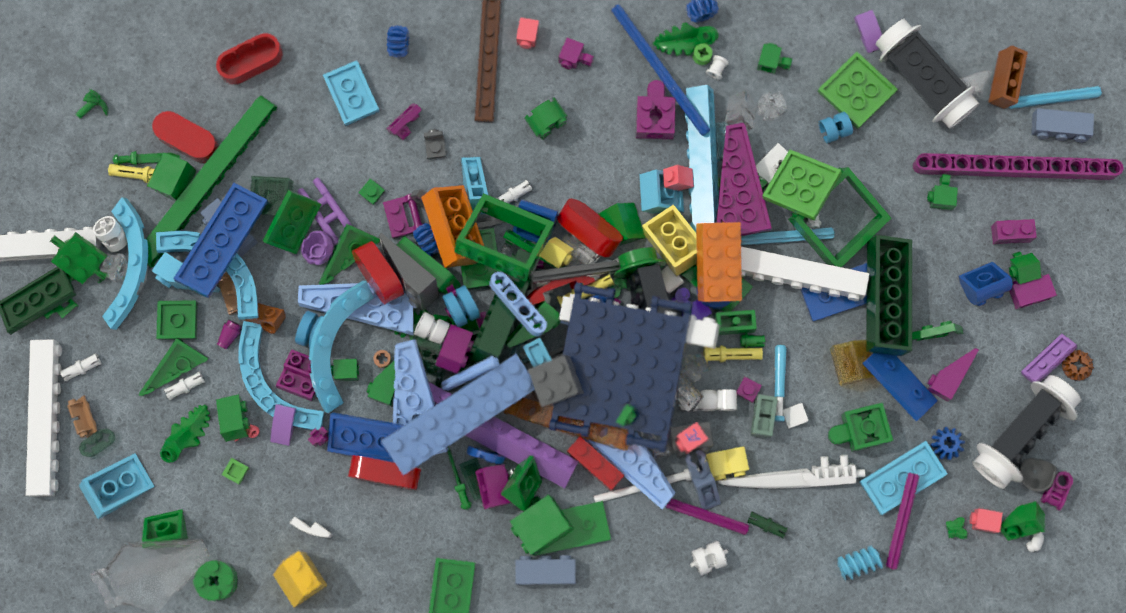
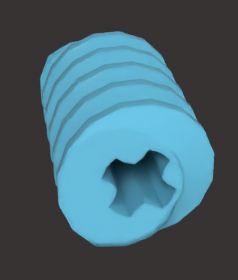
(859, 562)

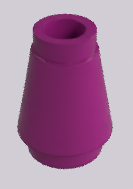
(228, 334)

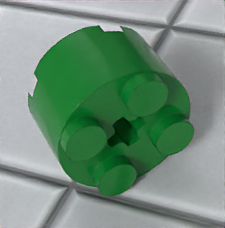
(546, 117)
(205, 584)

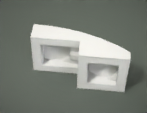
(316, 528)

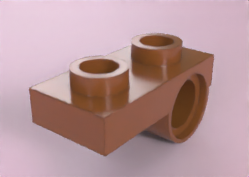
(269, 318)

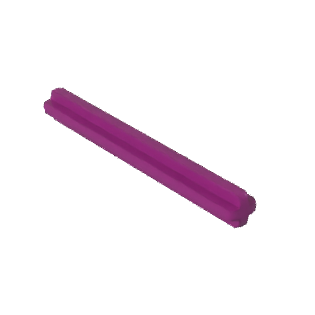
(708, 516)
(902, 521)

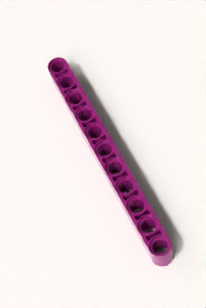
(1025, 163)

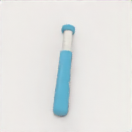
(780, 370)

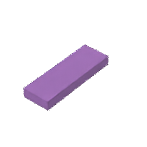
(1049, 359)

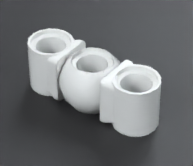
(722, 400)

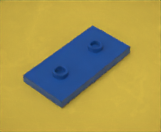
(823, 305)
(901, 384)
(359, 436)

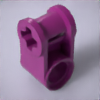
(1058, 492)

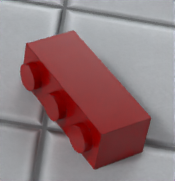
(595, 463)

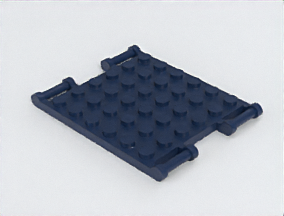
(622, 361)

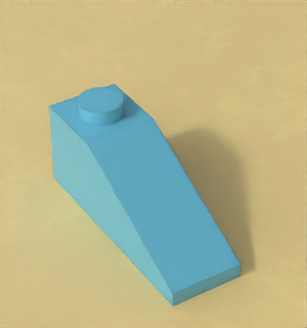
(473, 179)

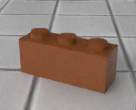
(1008, 77)

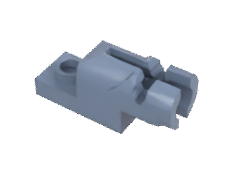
(703, 481)

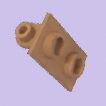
(85, 425)

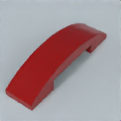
(537, 295)

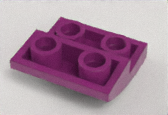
(296, 376)

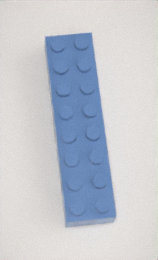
(458, 414)

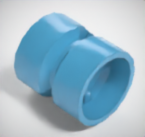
(829, 126)

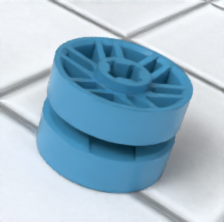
(461, 306)
(307, 328)

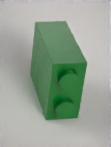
(540, 525)

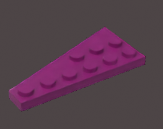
(740, 185)

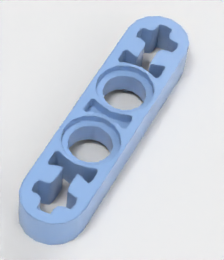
(521, 301)

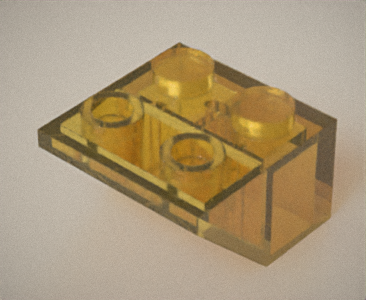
(848, 362)

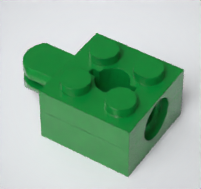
(862, 428)

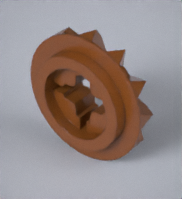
(1071, 370)

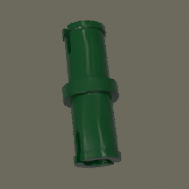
(767, 525)

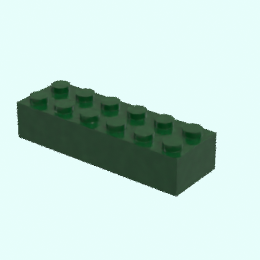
(889, 296)
(499, 318)

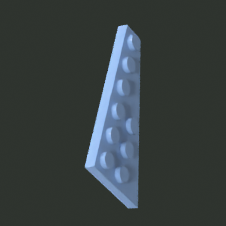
(395, 315)
(410, 384)
(639, 469)

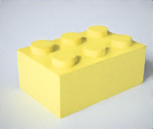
(672, 239)

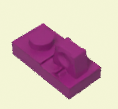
(399, 127)

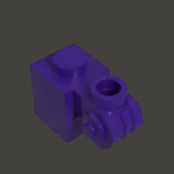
(698, 310)

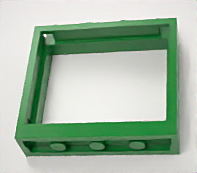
(513, 216)
(860, 239)

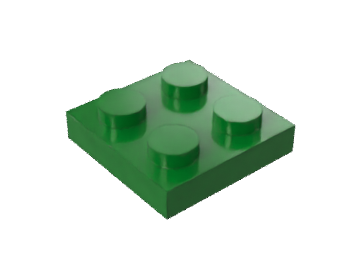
(177, 320)

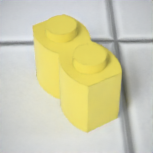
(728, 462)

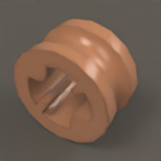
(377, 362)

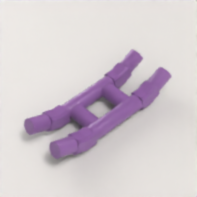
(337, 212)

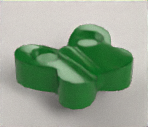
(619, 285)
(955, 528)

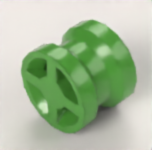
(700, 58)

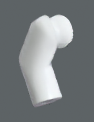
(1036, 543)

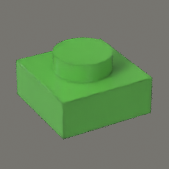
(235, 471)

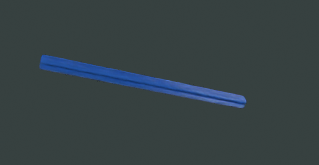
(661, 71)

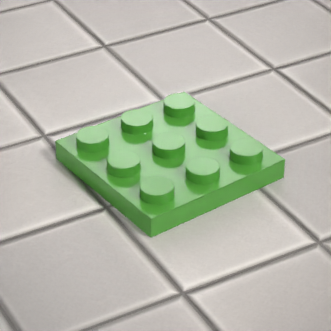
(857, 89)
(802, 184)

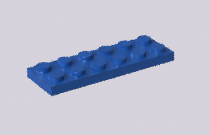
(220, 240)

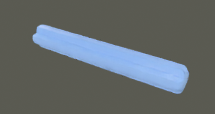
(470, 373)

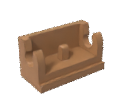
(229, 293)

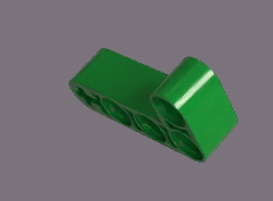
(443, 276)

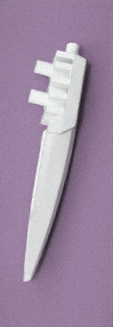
(801, 478)

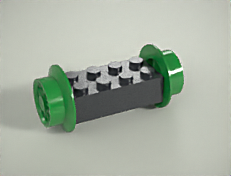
(643, 276)

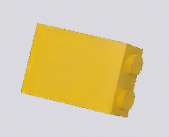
(299, 578)

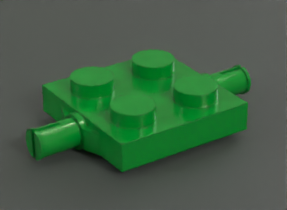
(78, 257)

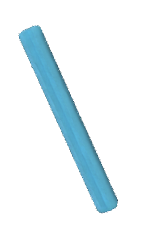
(1060, 96)
(784, 236)

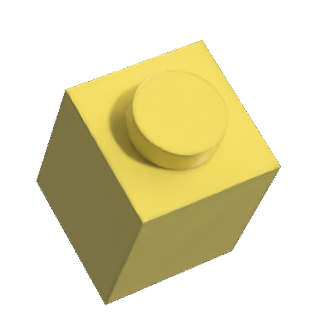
(557, 252)

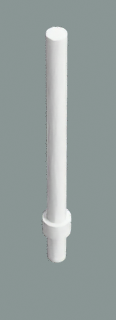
(633, 489)

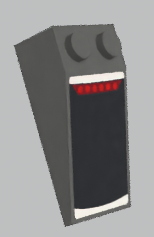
(416, 281)

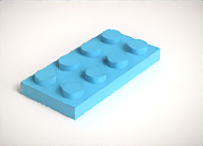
(887, 484)

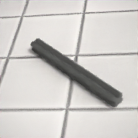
(574, 271)

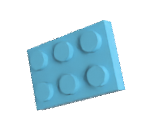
(351, 93)

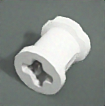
(717, 67)

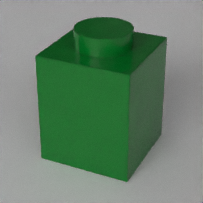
(345, 370)

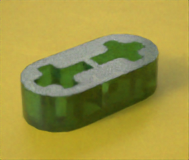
(100, 446)

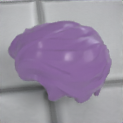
(317, 248)

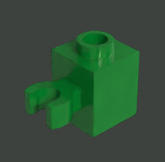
(771, 58)
(943, 196)
(1024, 267)

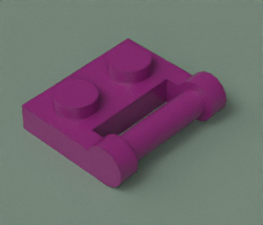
(397, 218)

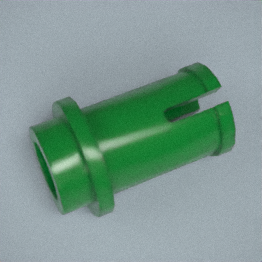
(752, 340)

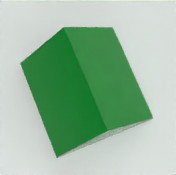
(171, 176)
(626, 220)
(523, 484)
(165, 527)

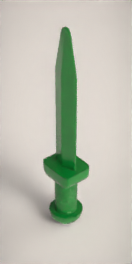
(136, 158)
(460, 488)

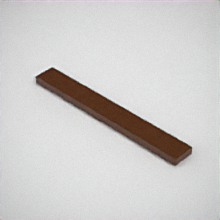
(487, 61)

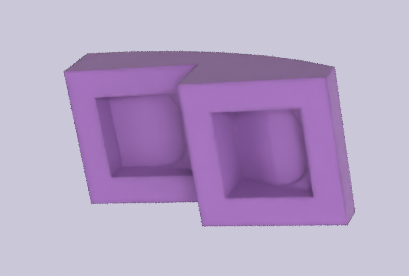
(869, 30)
(283, 424)

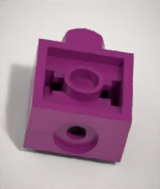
(655, 113)

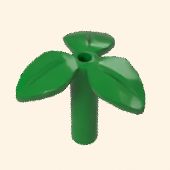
(93, 99)

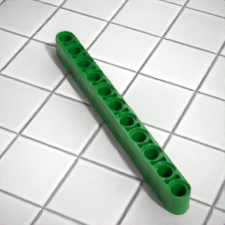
(212, 173)

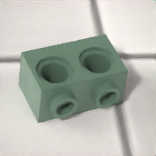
(764, 416)

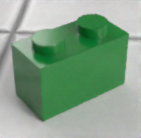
(736, 322)
(232, 417)

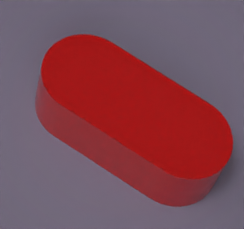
(249, 58)
(184, 136)
(589, 228)
(378, 272)
(383, 473)

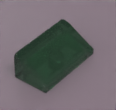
(468, 471)

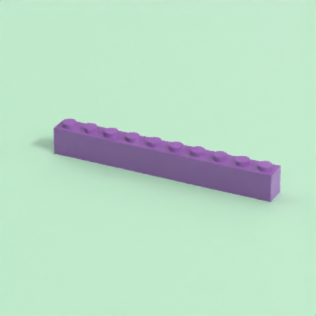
(518, 445)

